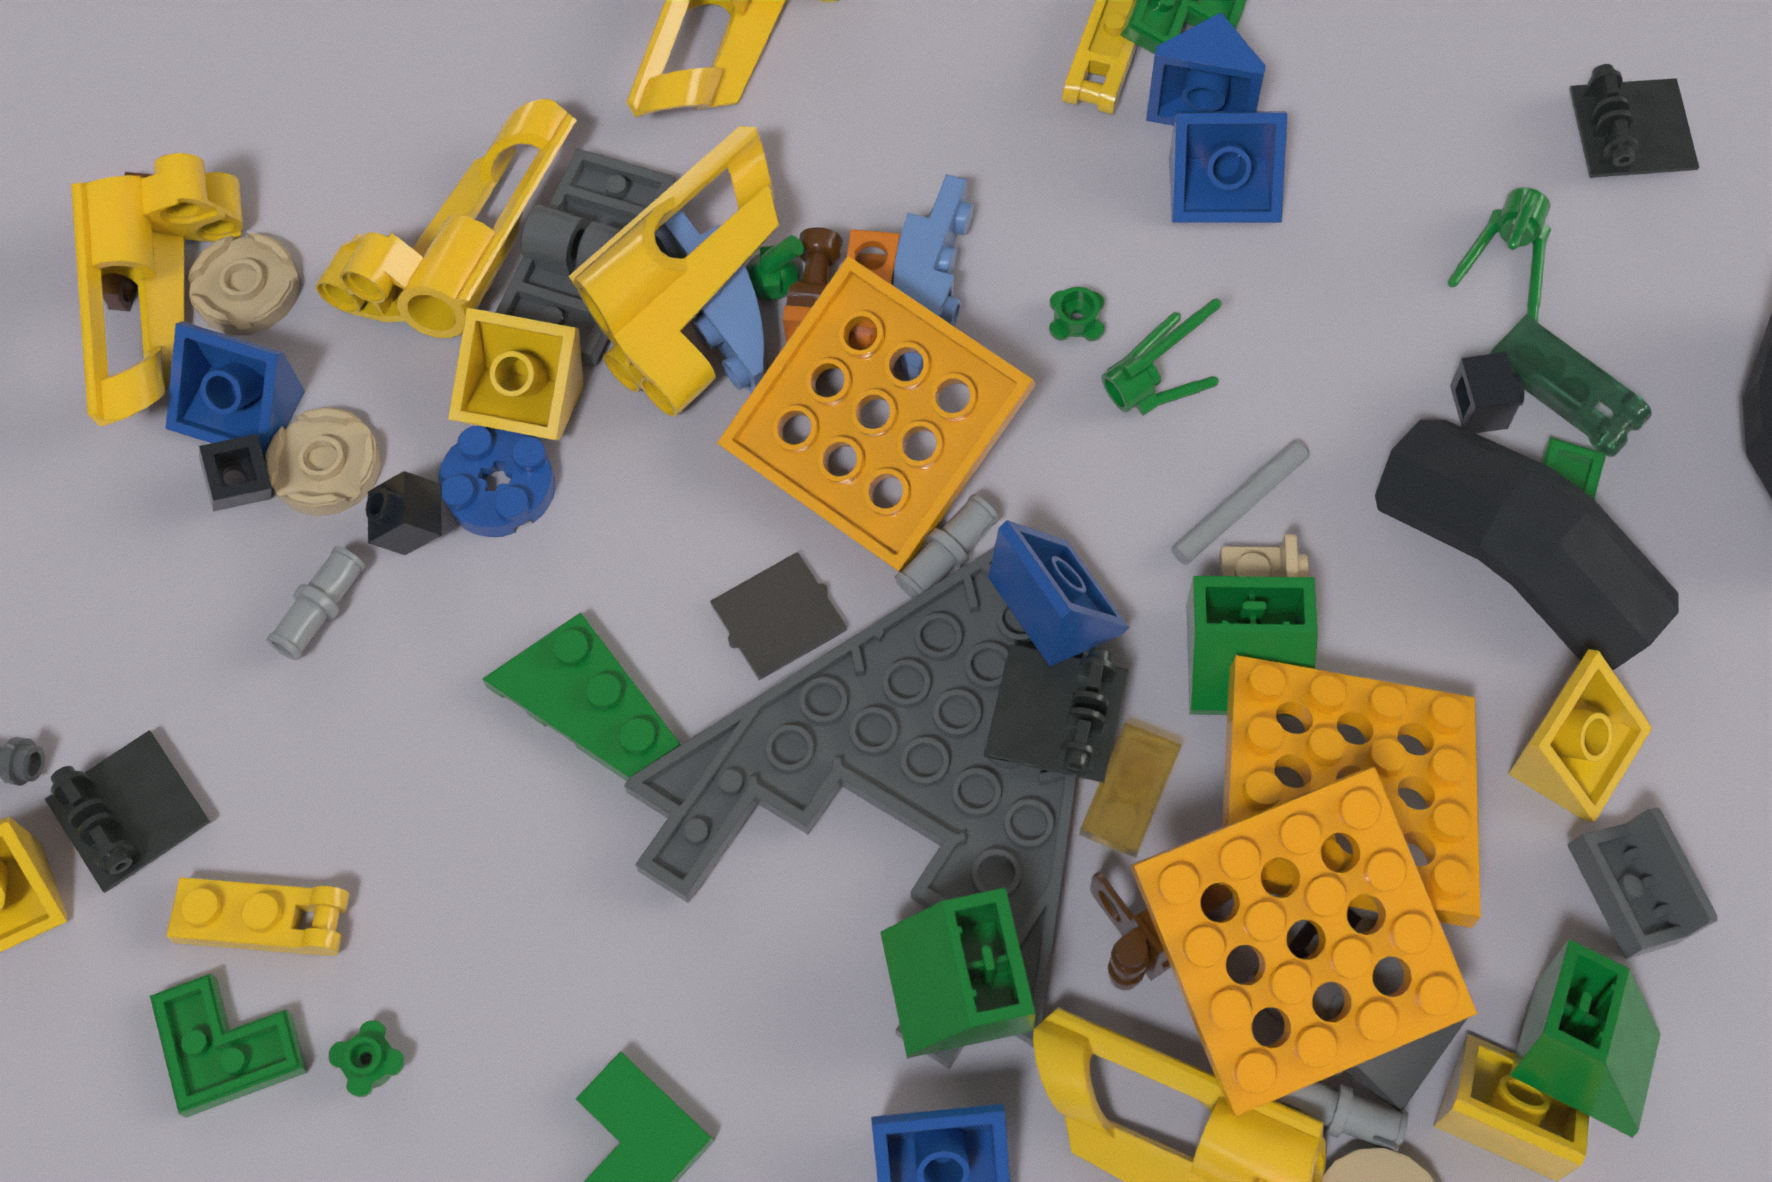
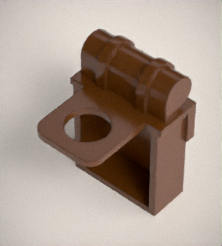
(1140, 948)

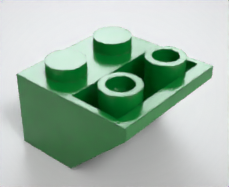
(1245, 618)
(958, 974)
(1589, 1038)

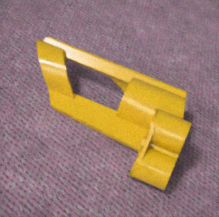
(708, 86)
(139, 232)
(455, 254)
(649, 298)
(1256, 1146)

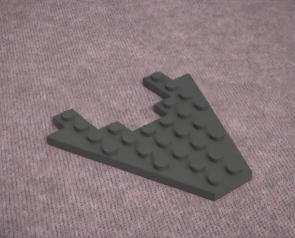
(903, 727)

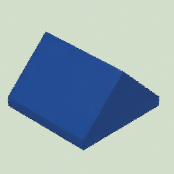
(1204, 71)
(1227, 166)
(228, 387)
(1052, 593)
(942, 1145)

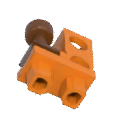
(824, 249)

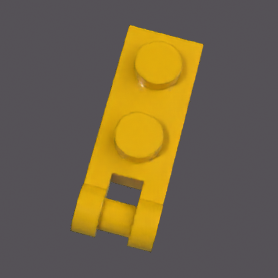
(1101, 53)
(256, 916)

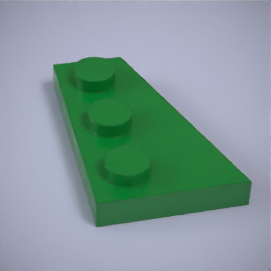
(585, 696)

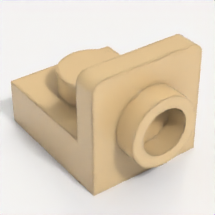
(1264, 561)

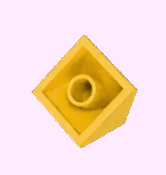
(517, 374)
(1584, 741)
(27, 887)
(1510, 1116)

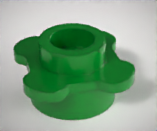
(1079, 301)
(384, 1063)

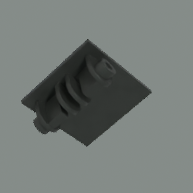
(1632, 125)
(1057, 714)
(125, 810)

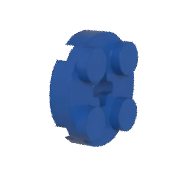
(491, 450)

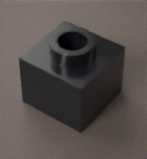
(1487, 392)
(235, 454)
(404, 513)

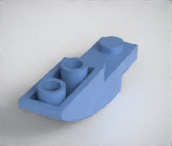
(928, 259)
(731, 317)

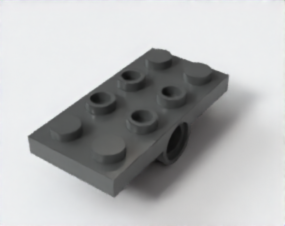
(585, 212)

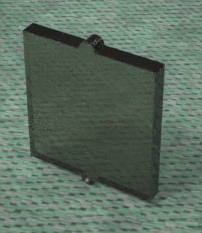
(778, 616)

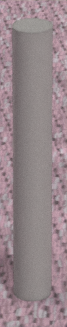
(1240, 502)

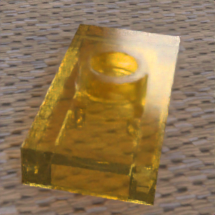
(1131, 790)

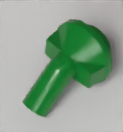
(774, 268)

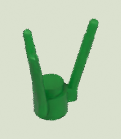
(1519, 224)
(1134, 377)

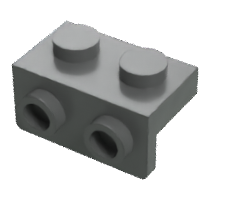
(1643, 883)

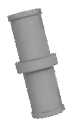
(947, 547)
(316, 603)
(1349, 1114)

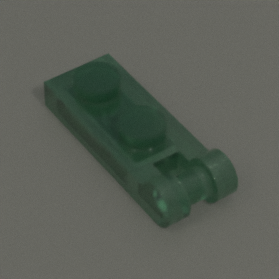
(1573, 386)

